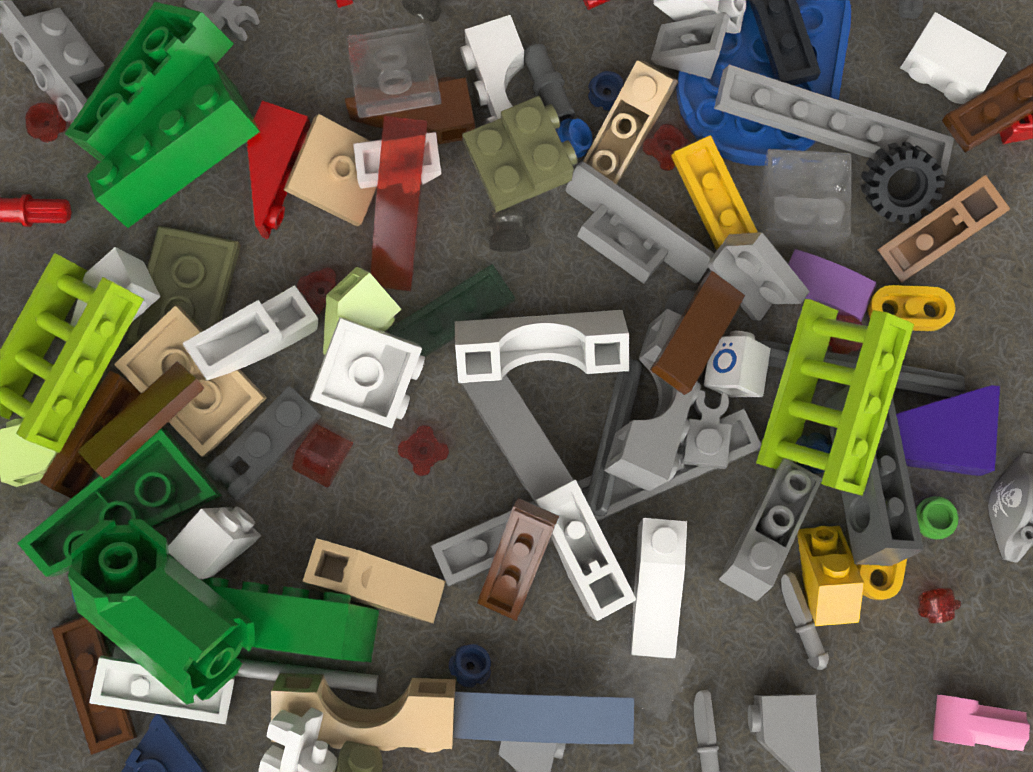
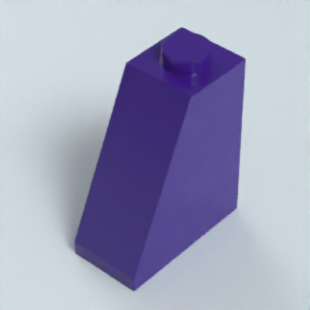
(953, 433)

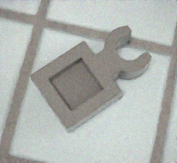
(225, 12)
(707, 439)

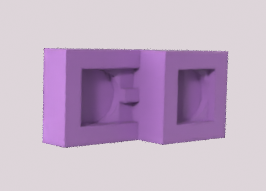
(833, 284)

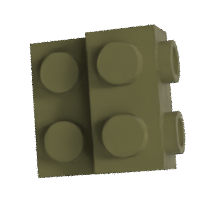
(520, 153)

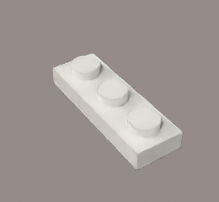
(129, 686)

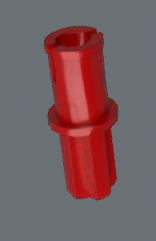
(30, 210)

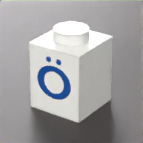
(738, 366)

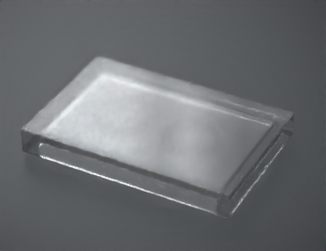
(393, 70)

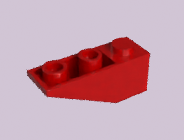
(271, 161)

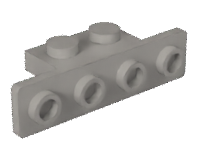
(52, 53)
(631, 231)

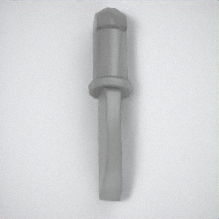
(803, 620)
(706, 732)

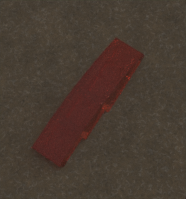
(398, 202)

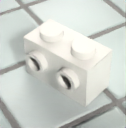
(952, 60)

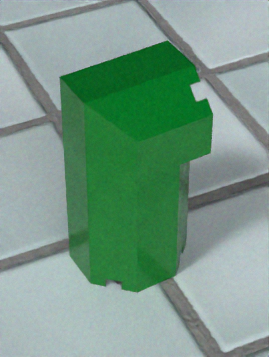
(157, 609)

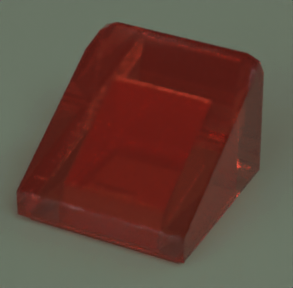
(321, 455)

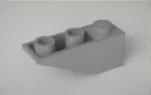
(771, 531)

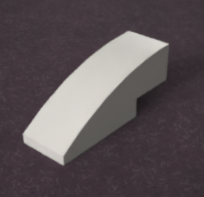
(252, 334)

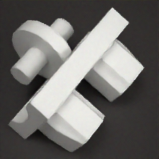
(301, 749)

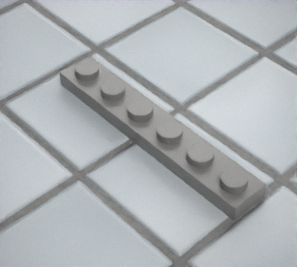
(822, 117)

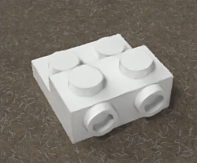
(367, 373)

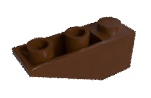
(446, 119)

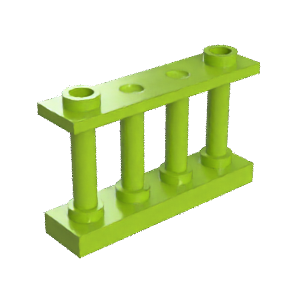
(81, 361)
(866, 404)

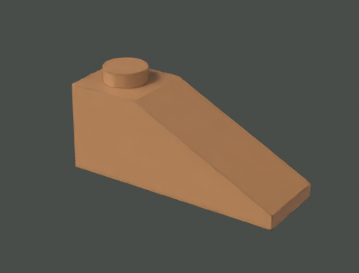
(944, 228)

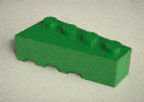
(148, 68)
(173, 144)
(150, 485)
(303, 624)

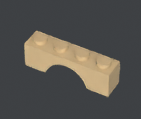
(416, 719)

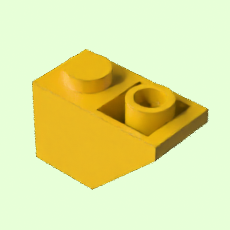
(829, 576)

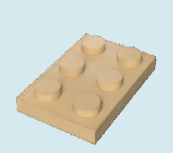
(215, 410)

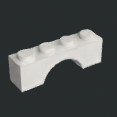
(496, 57)
(495, 346)

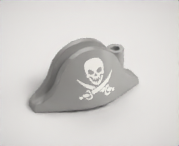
(1012, 509)

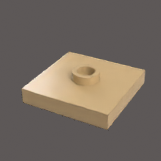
(328, 173)

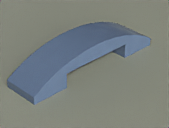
(543, 718)

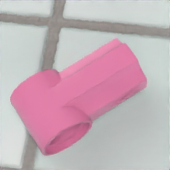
(968, 723)

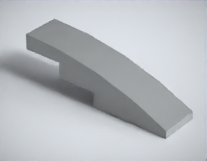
(518, 436)

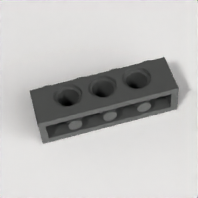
(884, 519)

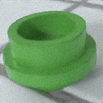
(936, 517)

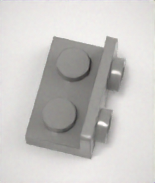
(758, 272)

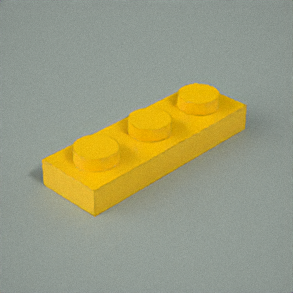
(713, 190)

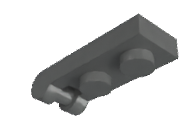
(264, 443)

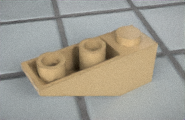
(630, 120)
(373, 581)

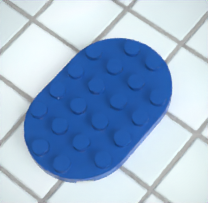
(745, 139)

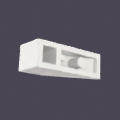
(586, 553)
(658, 587)

